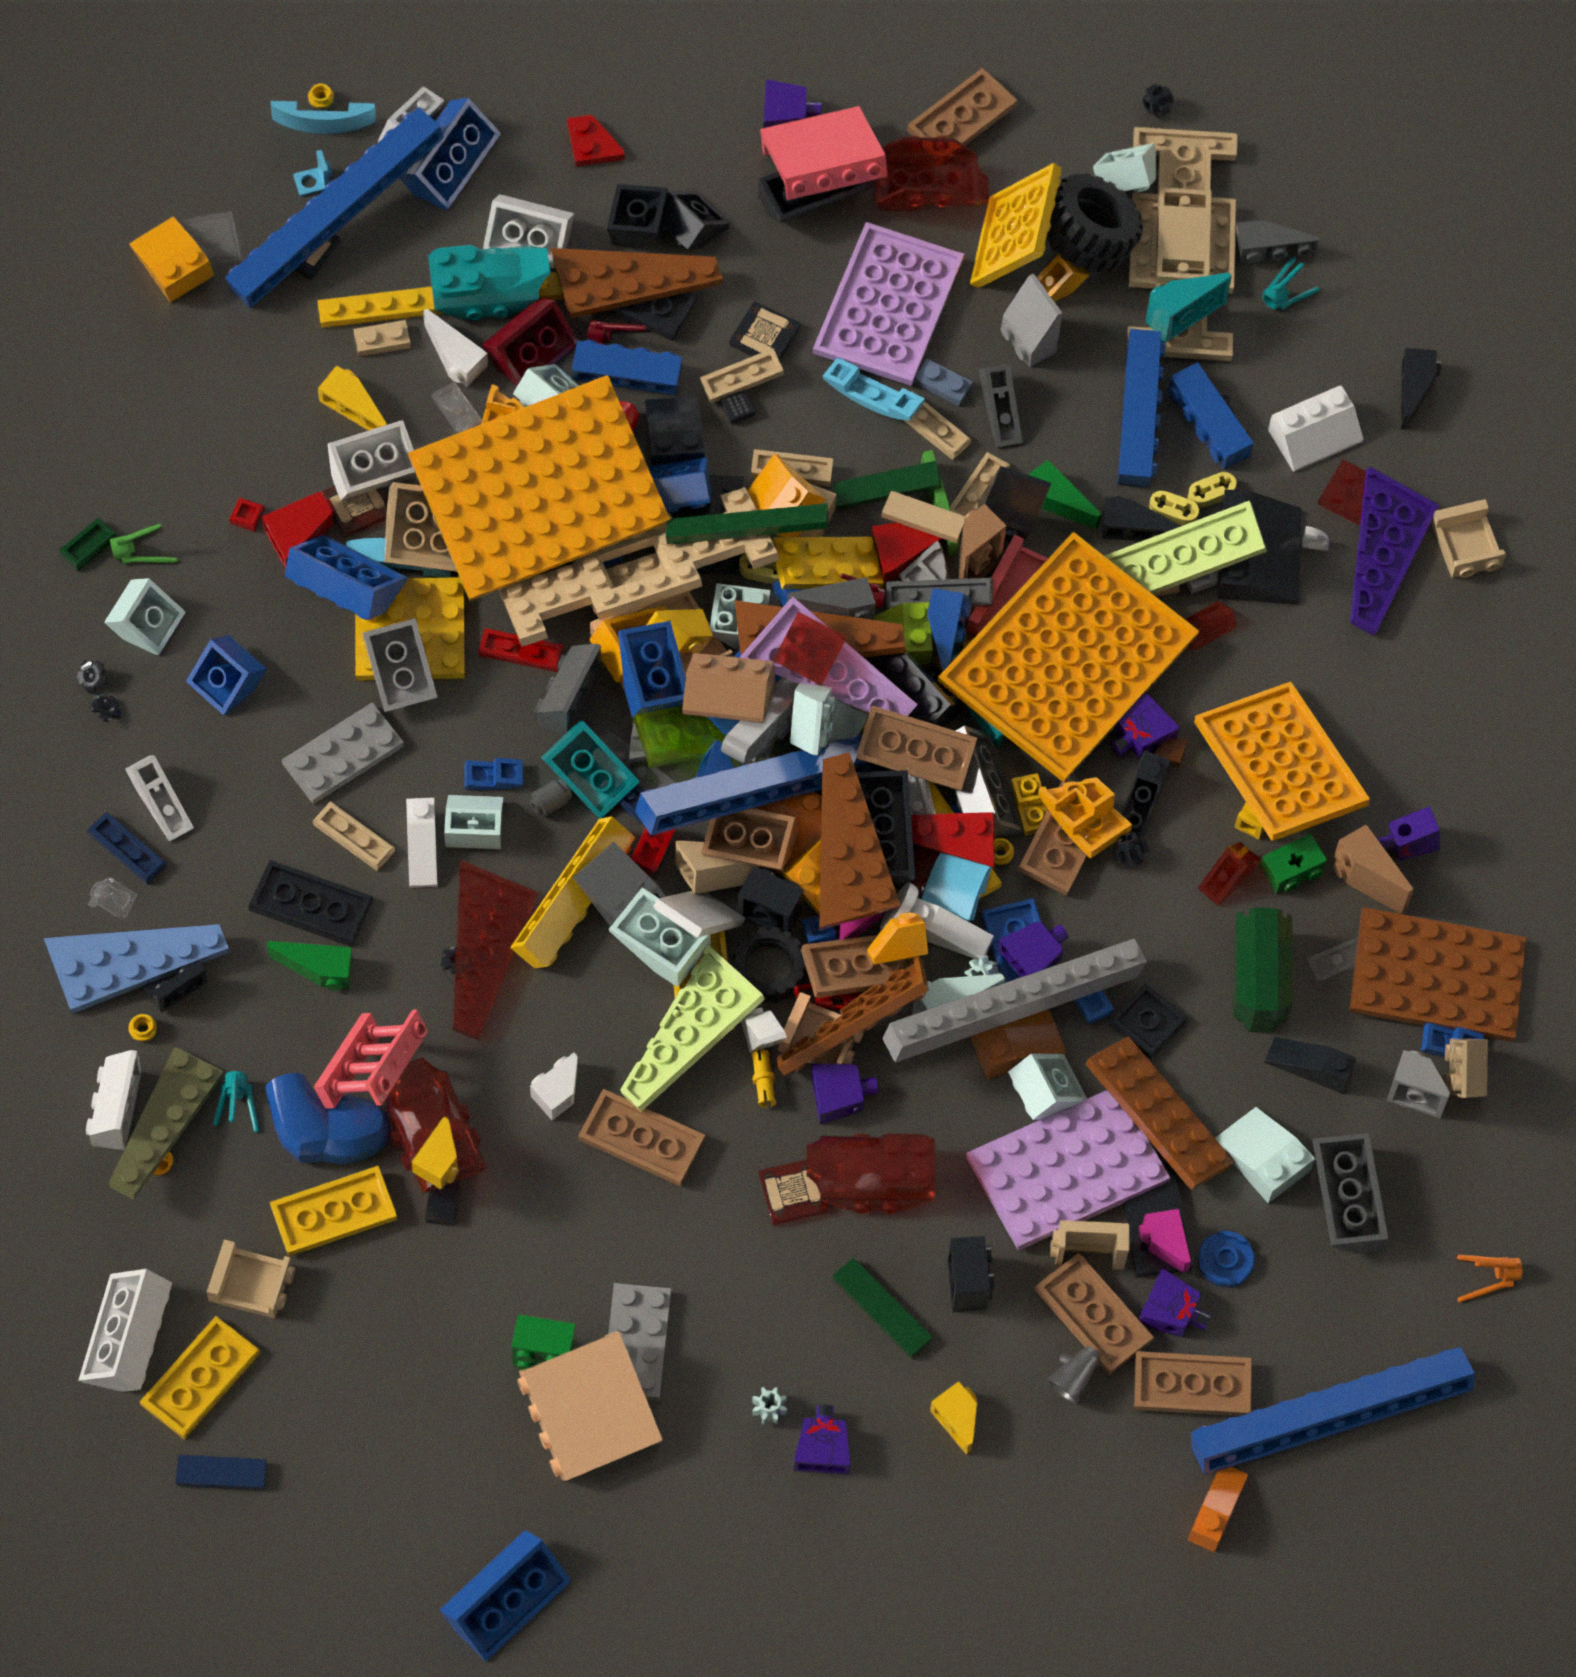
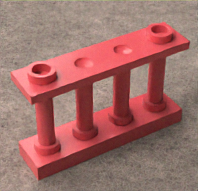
(358, 1046)

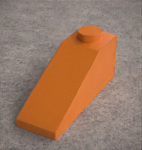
(1217, 1508)

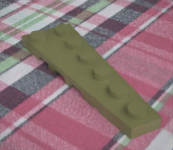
(171, 1107)

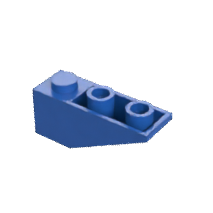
(947, 620)

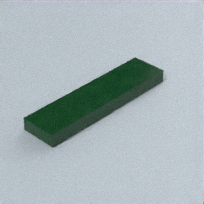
(878, 486)
(882, 1308)

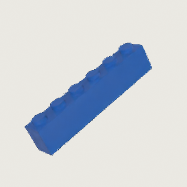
(1139, 408)

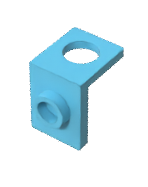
(321, 175)

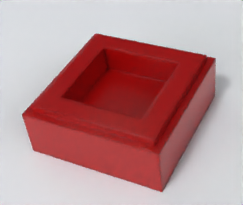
(246, 514)

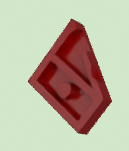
(592, 142)

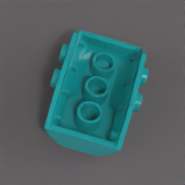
(486, 281)

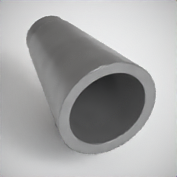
(1075, 1373)

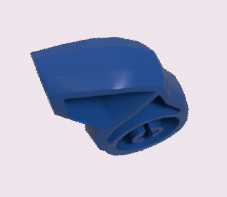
(332, 1135)

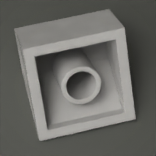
(1418, 1085)

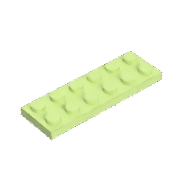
(1192, 549)

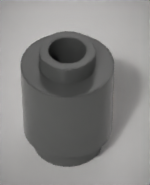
(550, 797)

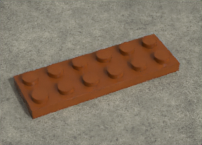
(1159, 1113)

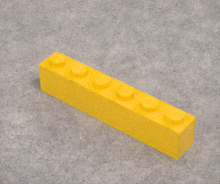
(566, 902)

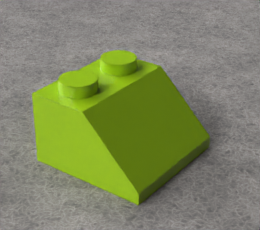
(915, 628)

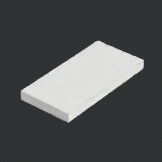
(698, 913)

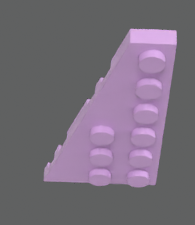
(850, 676)

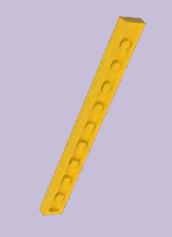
(398, 304)

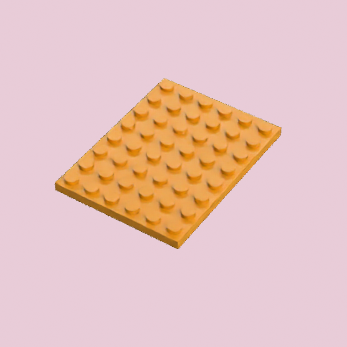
(538, 487)
(1068, 656)

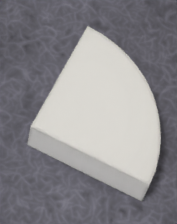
(1315, 539)

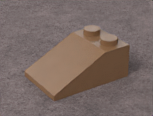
(1371, 870)

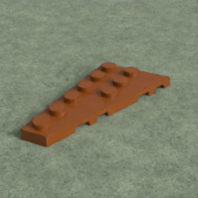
(614, 279)
(864, 635)
(852, 862)
(859, 1015)

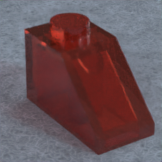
(1229, 872)

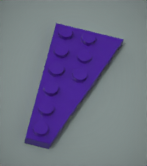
(1389, 536)

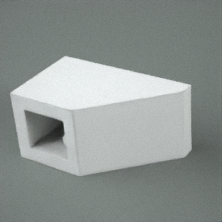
(557, 1088)

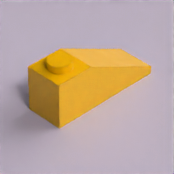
(347, 396)

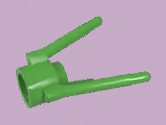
(124, 546)

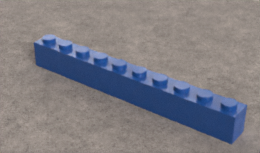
(334, 207)
(741, 787)
(1332, 1410)

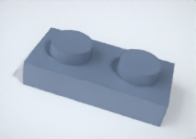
(943, 382)

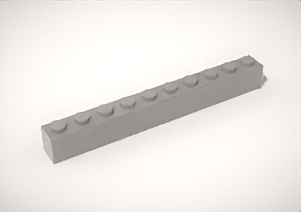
(1014, 1000)

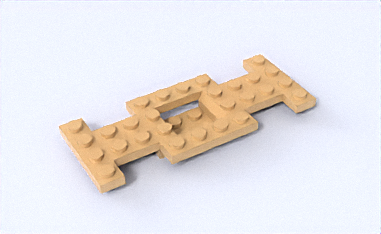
(1193, 228)
(631, 584)

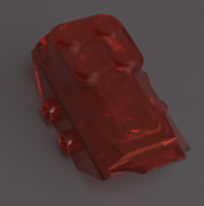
(930, 174)
(417, 1107)
(873, 1172)

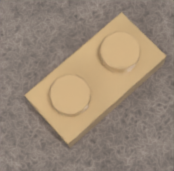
(382, 338)

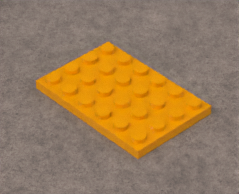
(1281, 761)

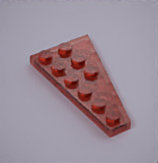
(488, 922)

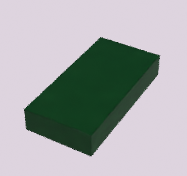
(87, 544)

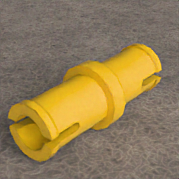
(763, 1078)

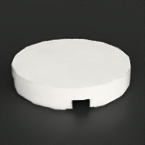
(907, 898)

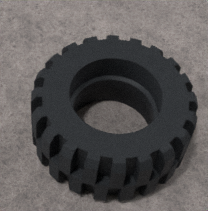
(1093, 223)

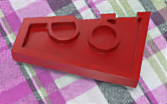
(957, 834)

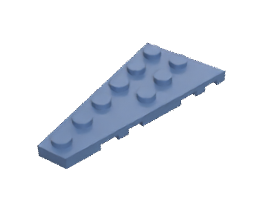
(115, 963)

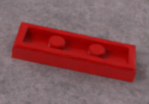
(508, 648)

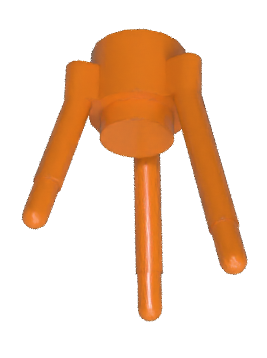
(1505, 1268)

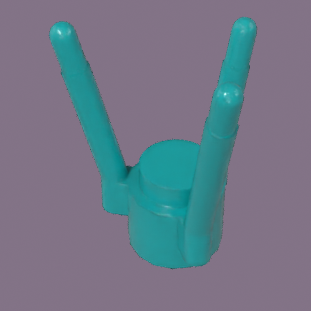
(1277, 293)
(235, 1089)

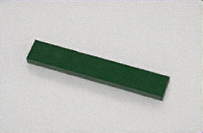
(747, 523)

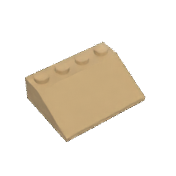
(412, 531)

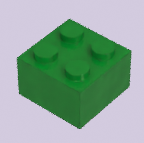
(540, 1340)

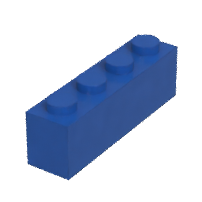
(627, 367)
(1210, 416)

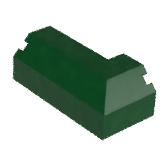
(1263, 969)

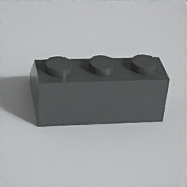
(569, 688)

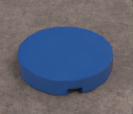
(1226, 1259)

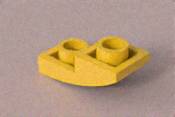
(1028, 802)

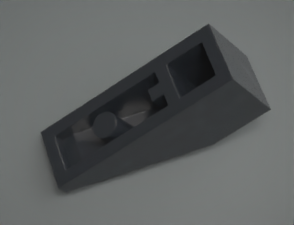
(1417, 379)
(1132, 521)
(1312, 1062)

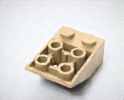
(1467, 1067)

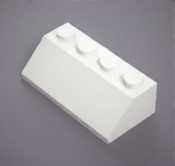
(126, 1330)

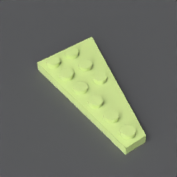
(697, 1019)

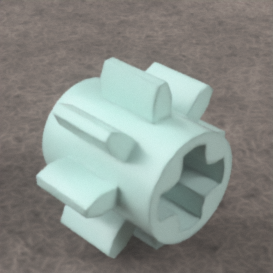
(982, 965)
(774, 1411)

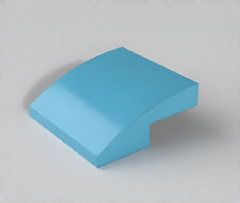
(956, 885)

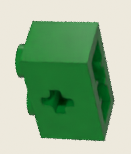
(1299, 853)

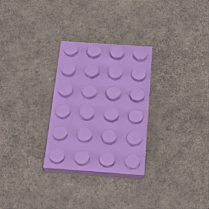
(888, 303)
(1066, 1168)

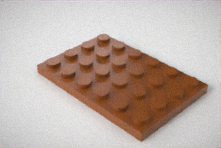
(1437, 974)

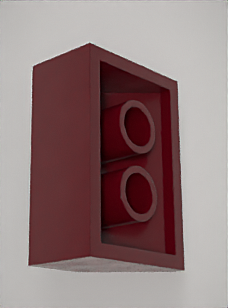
(531, 340)

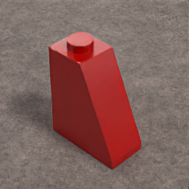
(298, 523)
(899, 547)

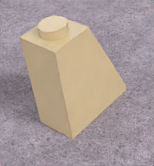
(707, 872)

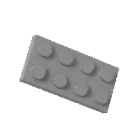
(342, 753)
(642, 1320)

